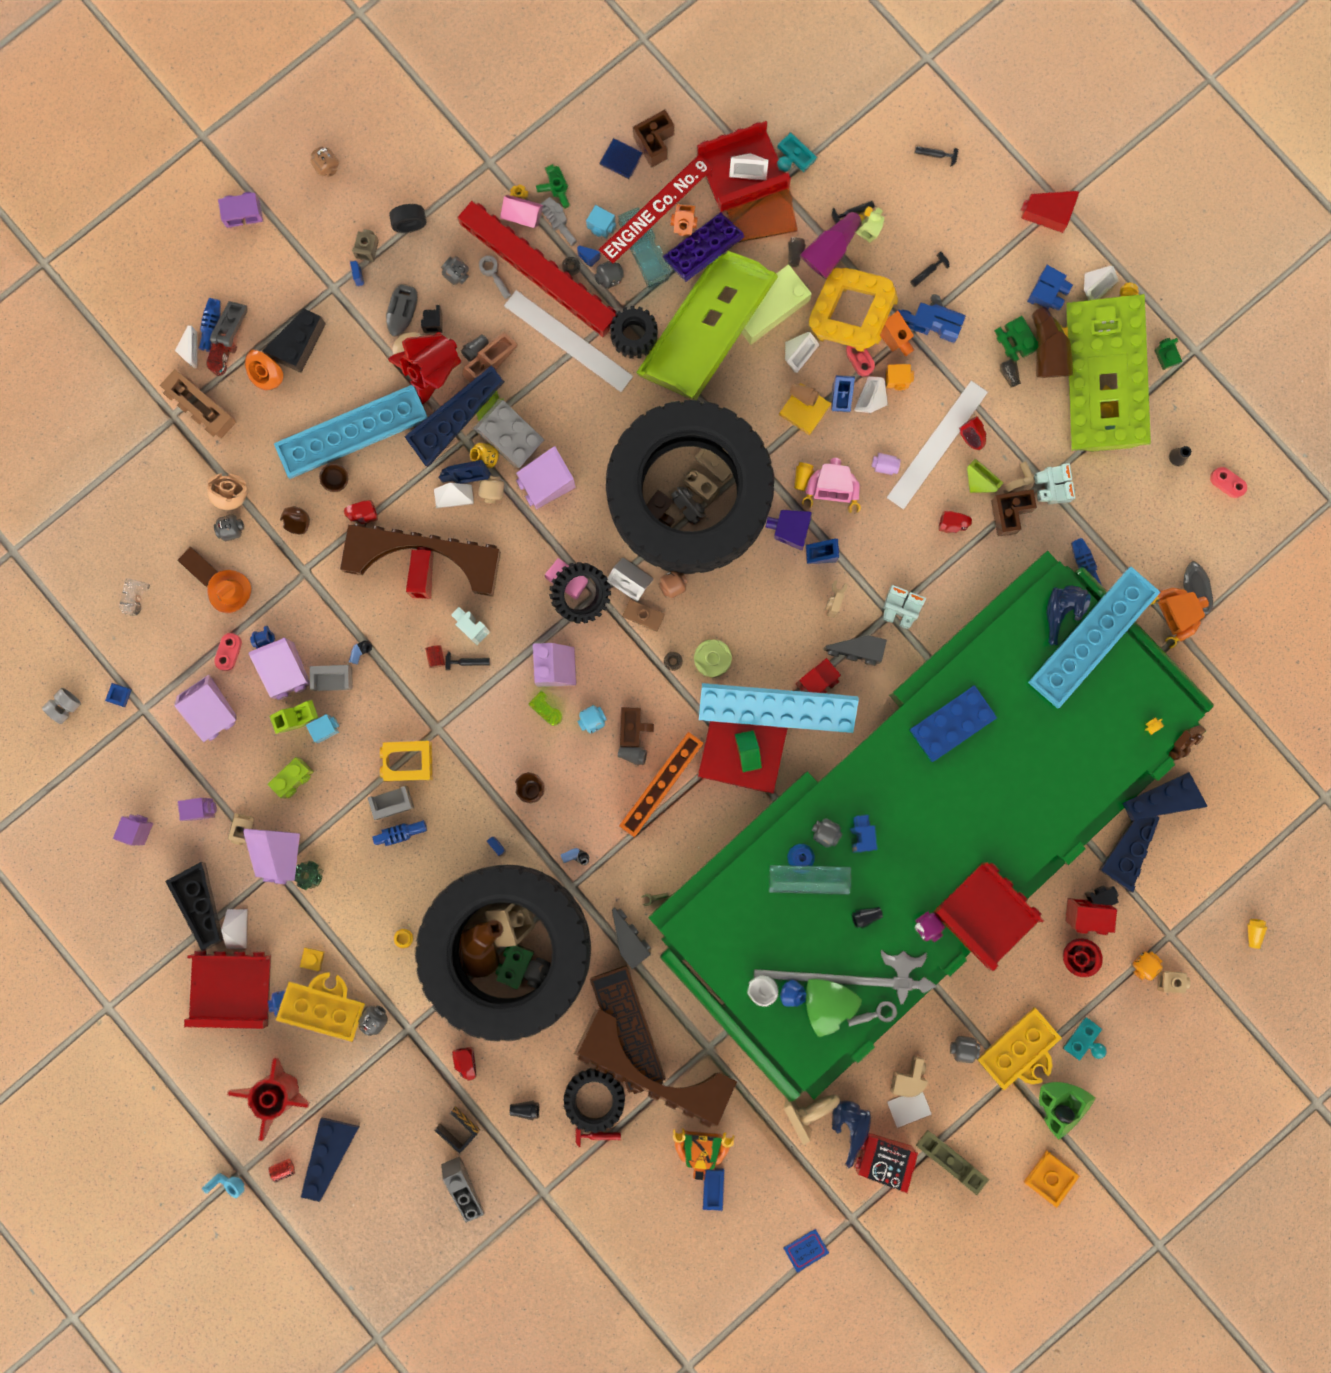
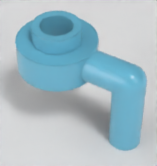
(232, 1185)

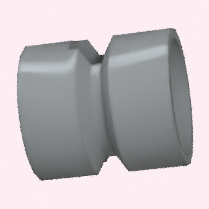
(66, 701)

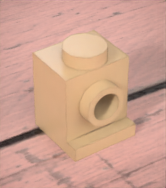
(239, 820)
(1167, 978)

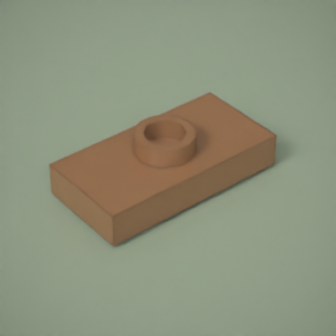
(643, 615)

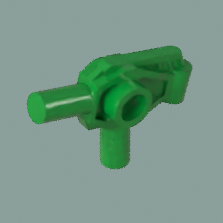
(557, 184)

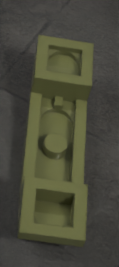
(952, 1162)

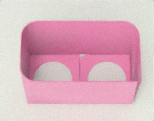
(521, 211)
(574, 587)

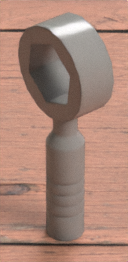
(499, 283)
(869, 1016)

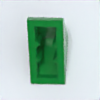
(748, 751)

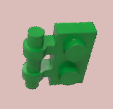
(1022, 337)

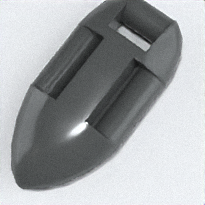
(401, 309)
(1197, 581)

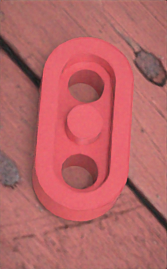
(860, 359)
(1228, 484)
(230, 652)

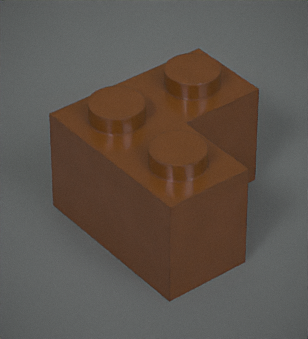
(650, 137)
(1007, 510)

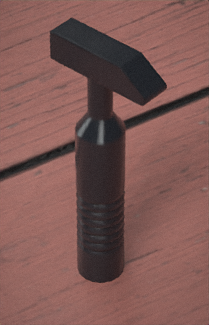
(937, 153)
(858, 209)
(930, 269)
(466, 661)

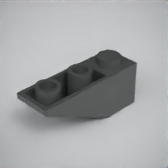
(864, 648)
(630, 945)
(461, 1189)

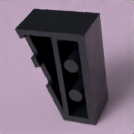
(296, 341)

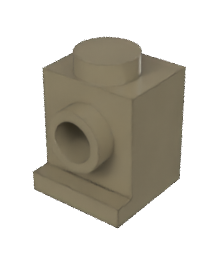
(368, 250)

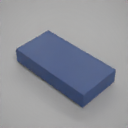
(713, 1189)

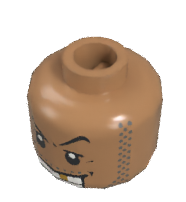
(324, 161)

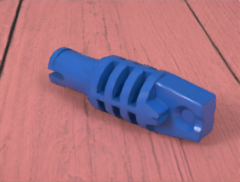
(209, 320)
(1084, 557)
(399, 833)

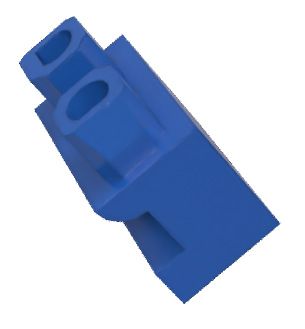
(1048, 285)
(865, 834)

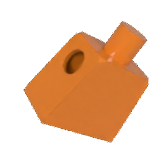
(897, 334)

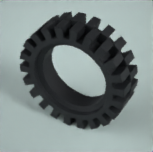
(599, 601)
(581, 1120)

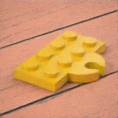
(321, 1008)
(1021, 1051)

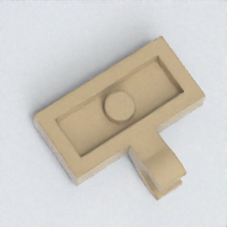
(714, 464)
(834, 603)

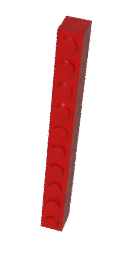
(537, 268)

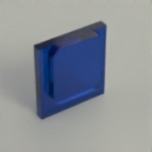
(621, 158)

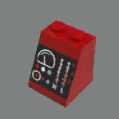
(887, 1162)

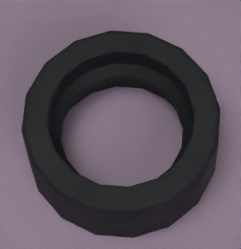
(407, 218)

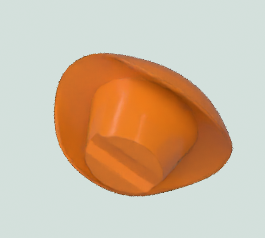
(263, 370)
(228, 591)

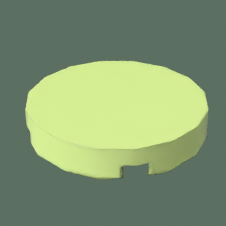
(712, 658)

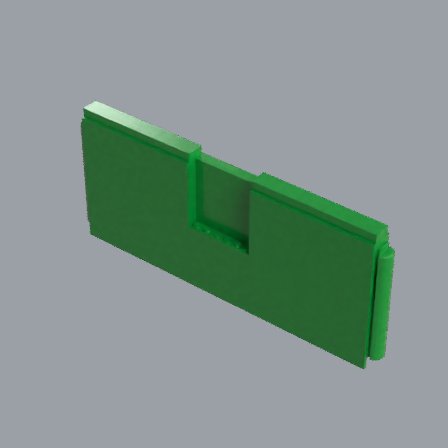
(1008, 796)

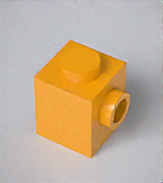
(899, 376)

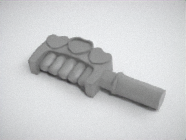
(557, 218)

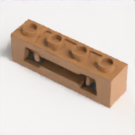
(174, 384)

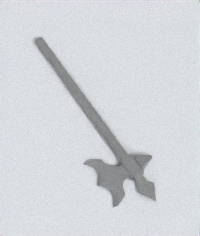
(901, 963)

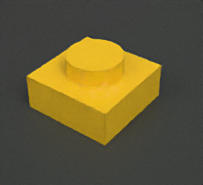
(312, 959)

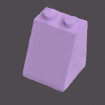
(545, 479)
(554, 665)
(280, 668)
(205, 709)
(273, 854)

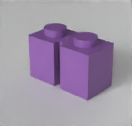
(238, 207)
(196, 809)
(133, 830)

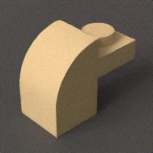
(910, 1084)

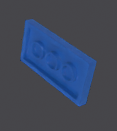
(953, 723)

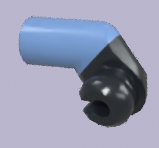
(358, 650)
(577, 855)

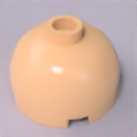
(226, 491)

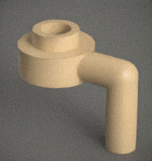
(1018, 485)

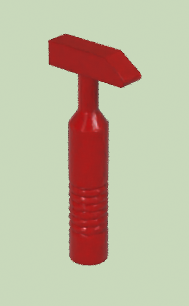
(597, 1136)

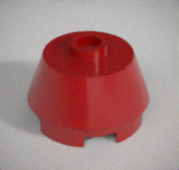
(1082, 957)

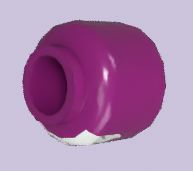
(929, 927)

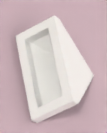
(749, 167)
(1099, 282)
(188, 346)
(799, 350)
(872, 396)
(453, 495)
(235, 929)

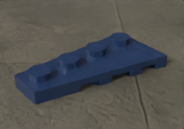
(1171, 797)
(1127, 856)
(327, 1154)

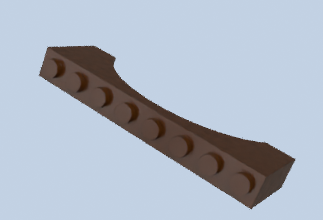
(368, 545)
(602, 1048)

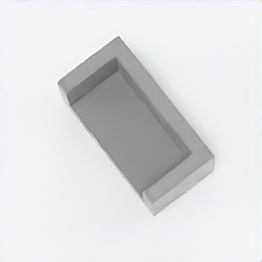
(331, 678)
(391, 803)

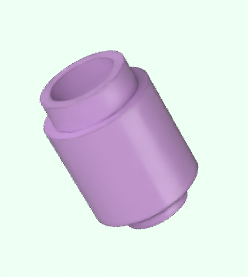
(886, 464)

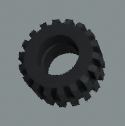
(634, 317)

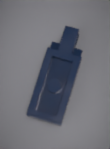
(465, 472)

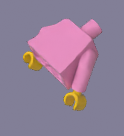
(834, 484)

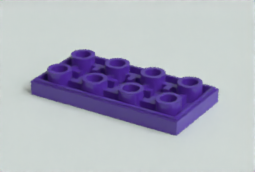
(703, 247)

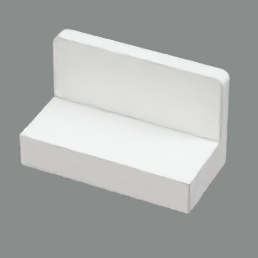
(629, 579)

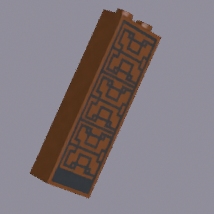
(619, 998)

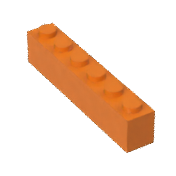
(661, 784)

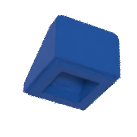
(588, 255)

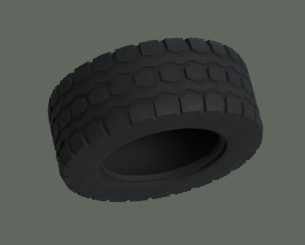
(699, 426)
(449, 987)

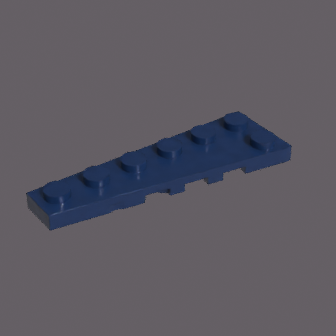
(446, 422)

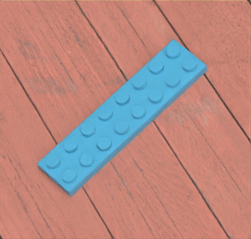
(350, 431)
(1094, 637)
(778, 708)

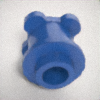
(262, 638)

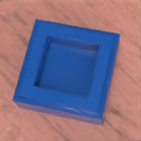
(357, 273)
(118, 695)
(496, 846)

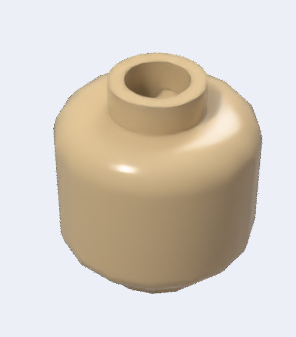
(491, 489)

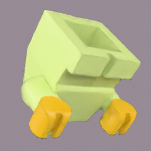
(871, 225)

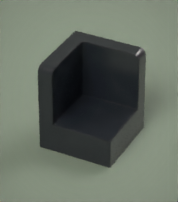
(432, 320)

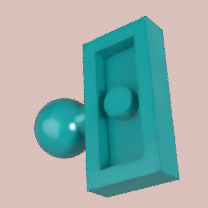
(794, 152)
(1083, 1039)

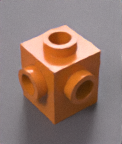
(684, 220)

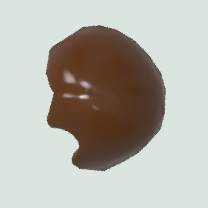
(333, 477)
(295, 520)
(529, 787)

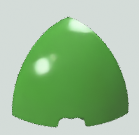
(829, 1005)
(1066, 1094)

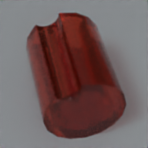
(435, 656)
(281, 1170)

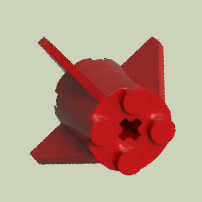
(427, 362)
(272, 1096)

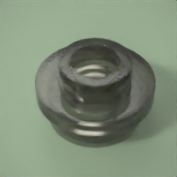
(568, 261)
(677, 656)

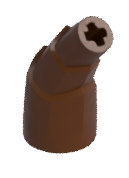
(1054, 348)
(479, 950)

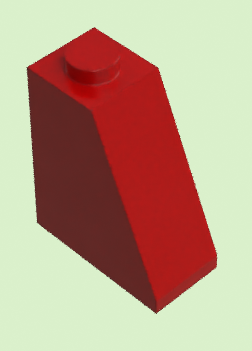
(1050, 209)
(420, 573)

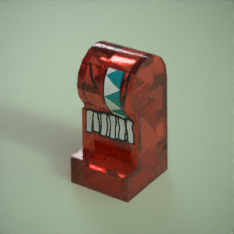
(218, 358)

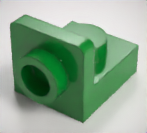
(1168, 353)

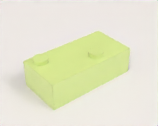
(780, 302)

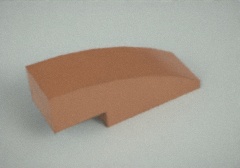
(492, 354)

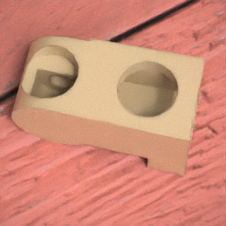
(702, 486)

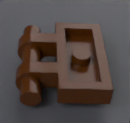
(1186, 740)

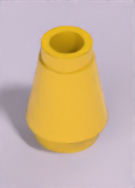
(802, 475)
(1256, 932)

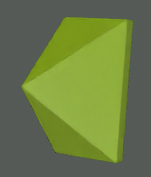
(981, 478)

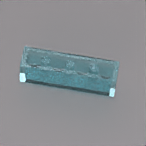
(647, 254)
(809, 879)

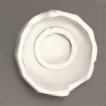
(763, 990)

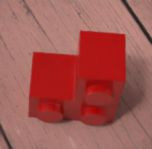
(819, 678)
(1088, 917)

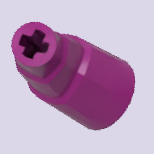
(831, 245)

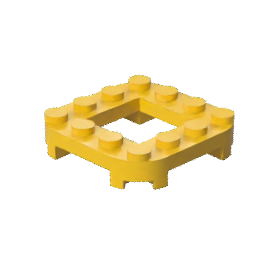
(848, 334)

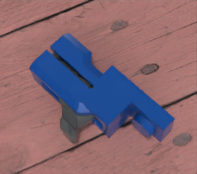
(935, 318)

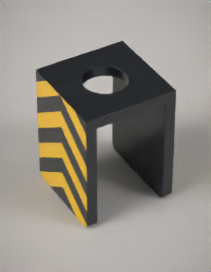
(450, 1139)

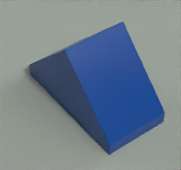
(842, 393)
(823, 552)

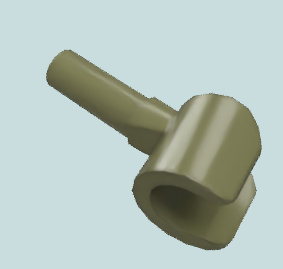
(655, 897)

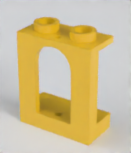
(390, 747)

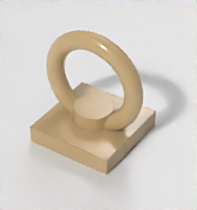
(803, 1116)

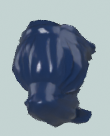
(1060, 603)
(858, 1123)

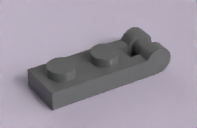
(228, 323)

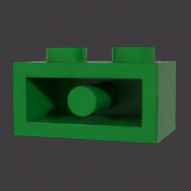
(514, 965)

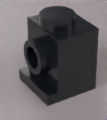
(1103, 895)

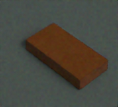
(197, 566)

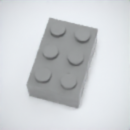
(508, 433)

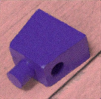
(791, 527)

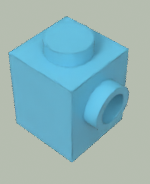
(601, 222)
(323, 728)

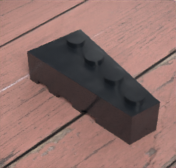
(196, 902)

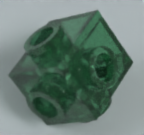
(315, 875)

